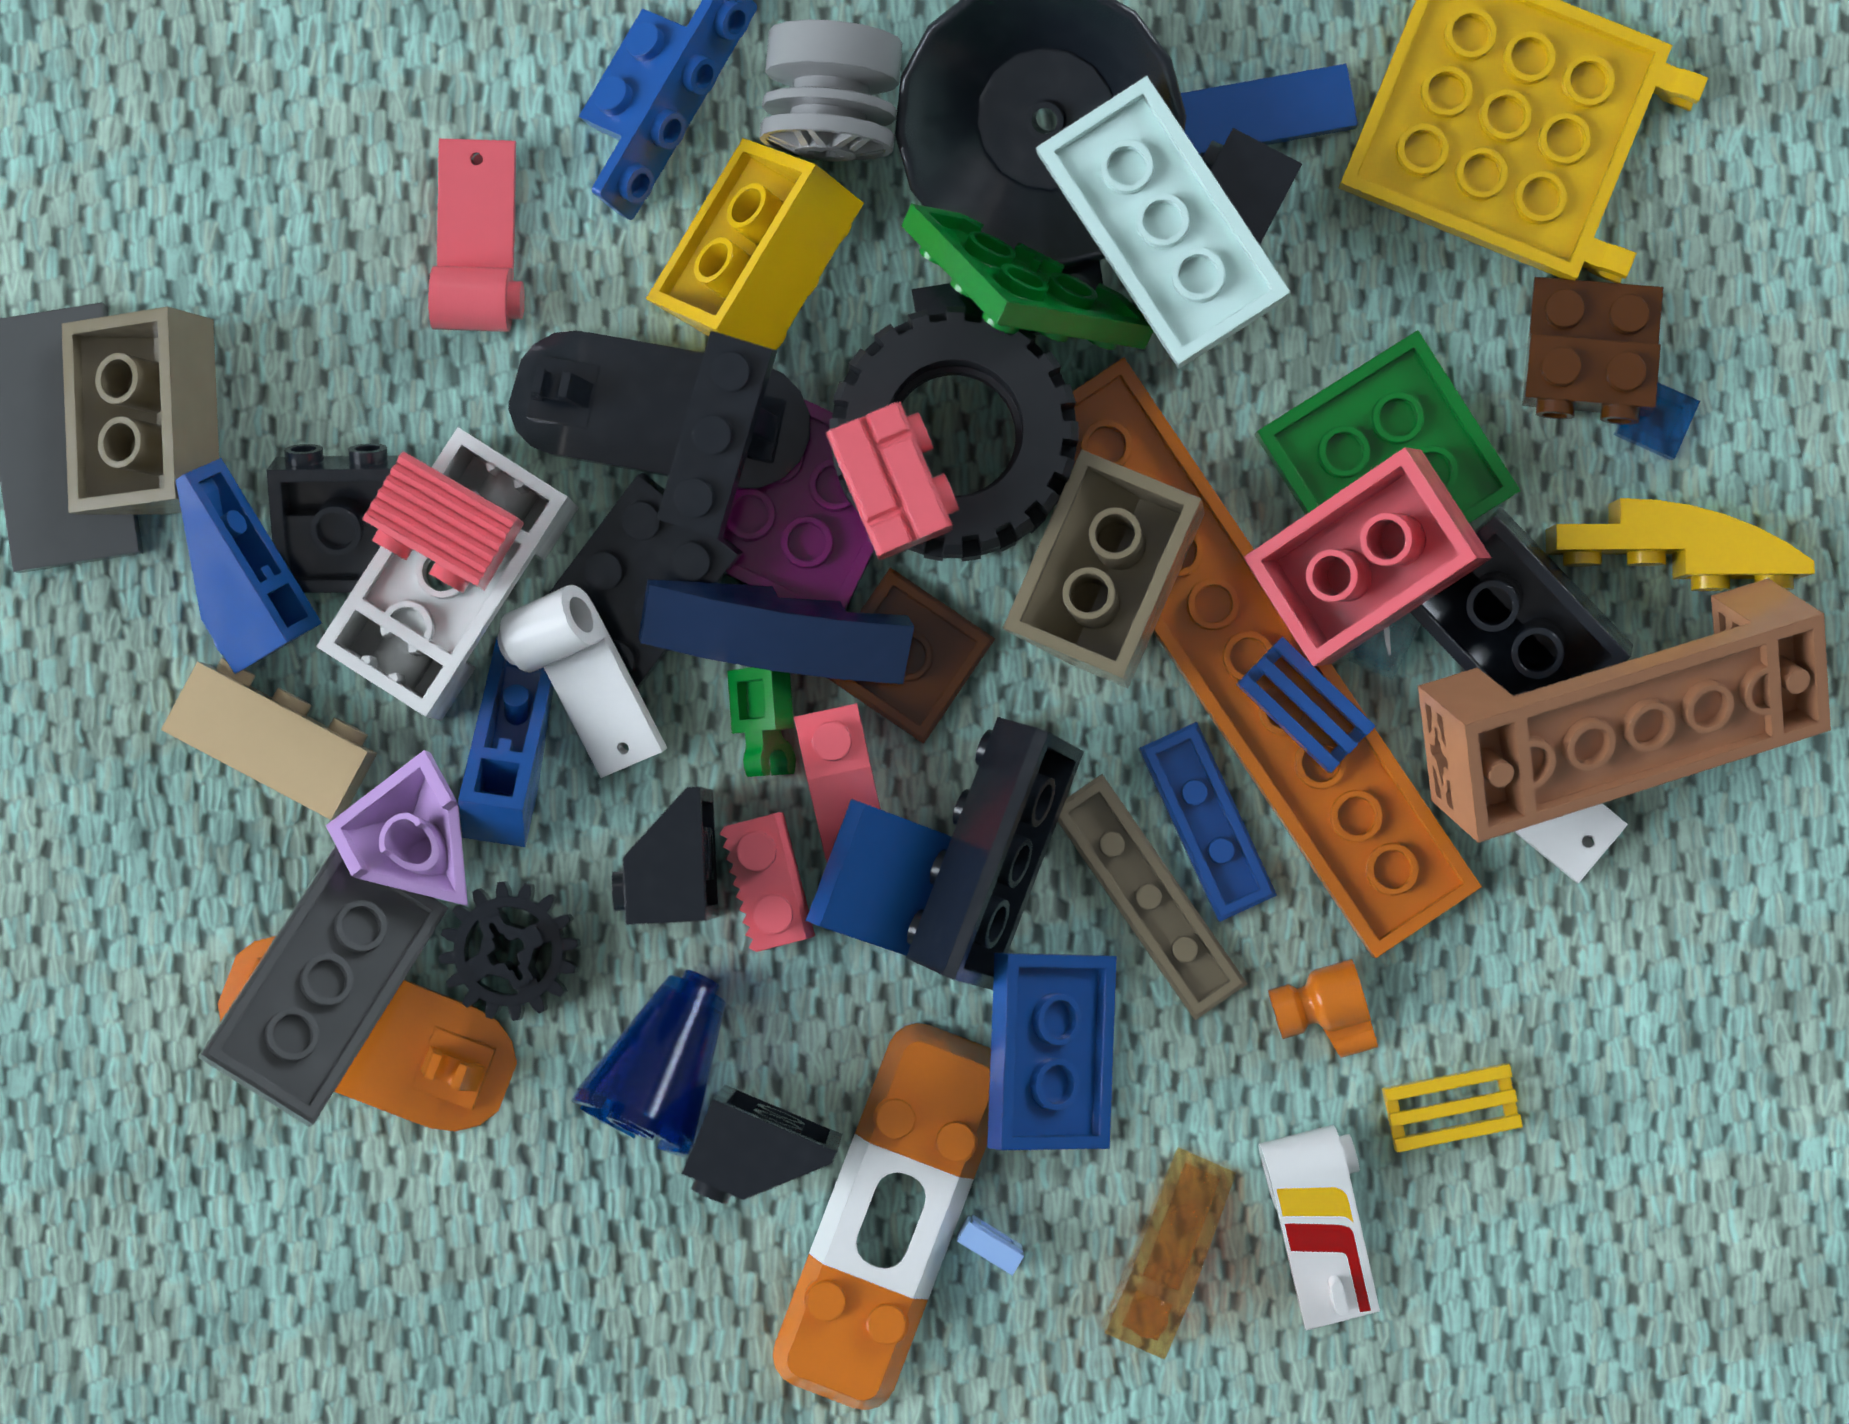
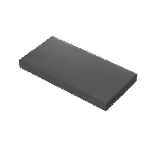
(34, 452)
(321, 988)

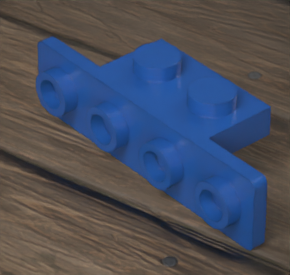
(655, 93)

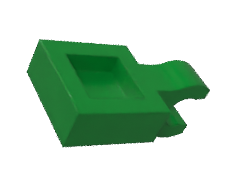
(761, 709)

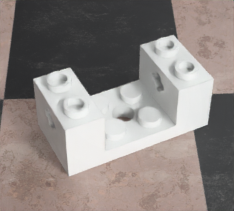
(419, 637)

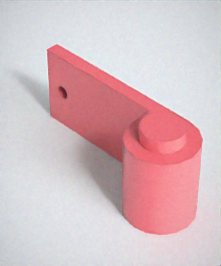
(475, 238)

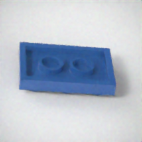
(1051, 1051)

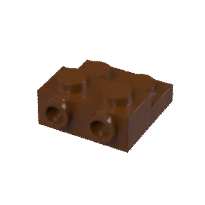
(1593, 349)

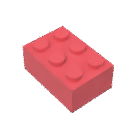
(1367, 557)

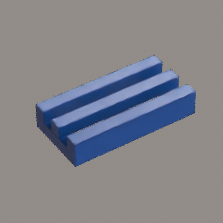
(1328, 691)

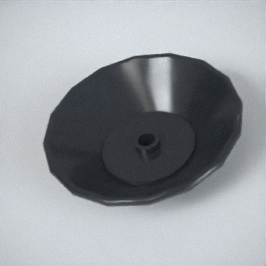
(975, 98)

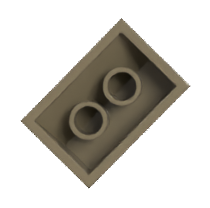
(137, 409)
(1105, 568)

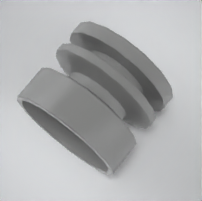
(831, 88)

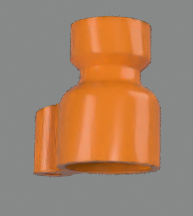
(1331, 1000)

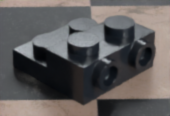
(320, 512)

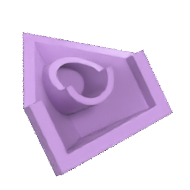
(406, 833)

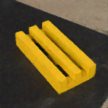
(1505, 1096)

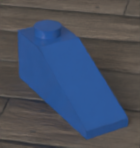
(238, 573)
(505, 754)

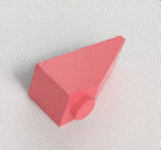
(835, 766)

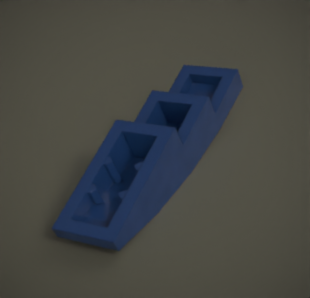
(775, 633)

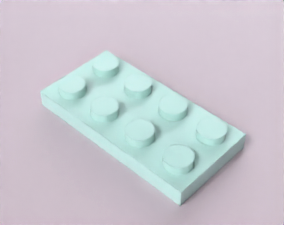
(1163, 222)

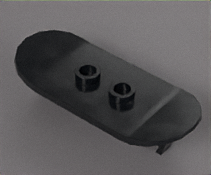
(628, 404)

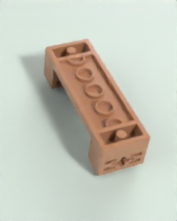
(1632, 725)

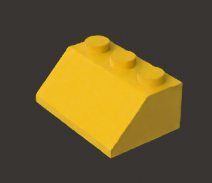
(756, 246)

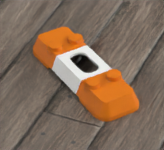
(855, 1319)

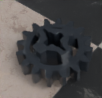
(525, 977)

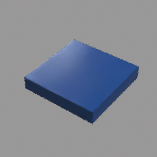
(876, 877)

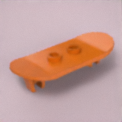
(422, 1059)

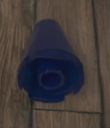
(659, 1066)

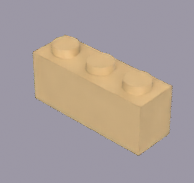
(270, 738)

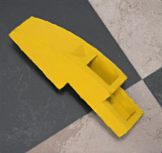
(1702, 543)

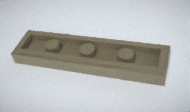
(1149, 897)

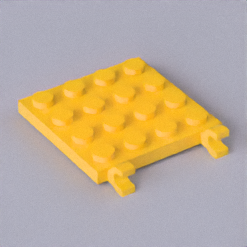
(1514, 126)

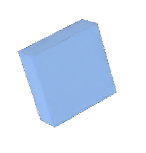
(990, 1244)

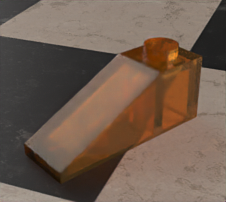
(1169, 1254)

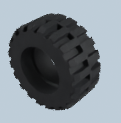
(1019, 374)

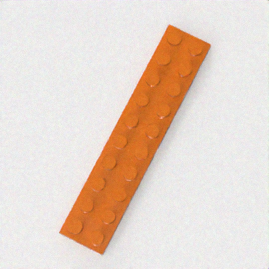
(1365, 819)

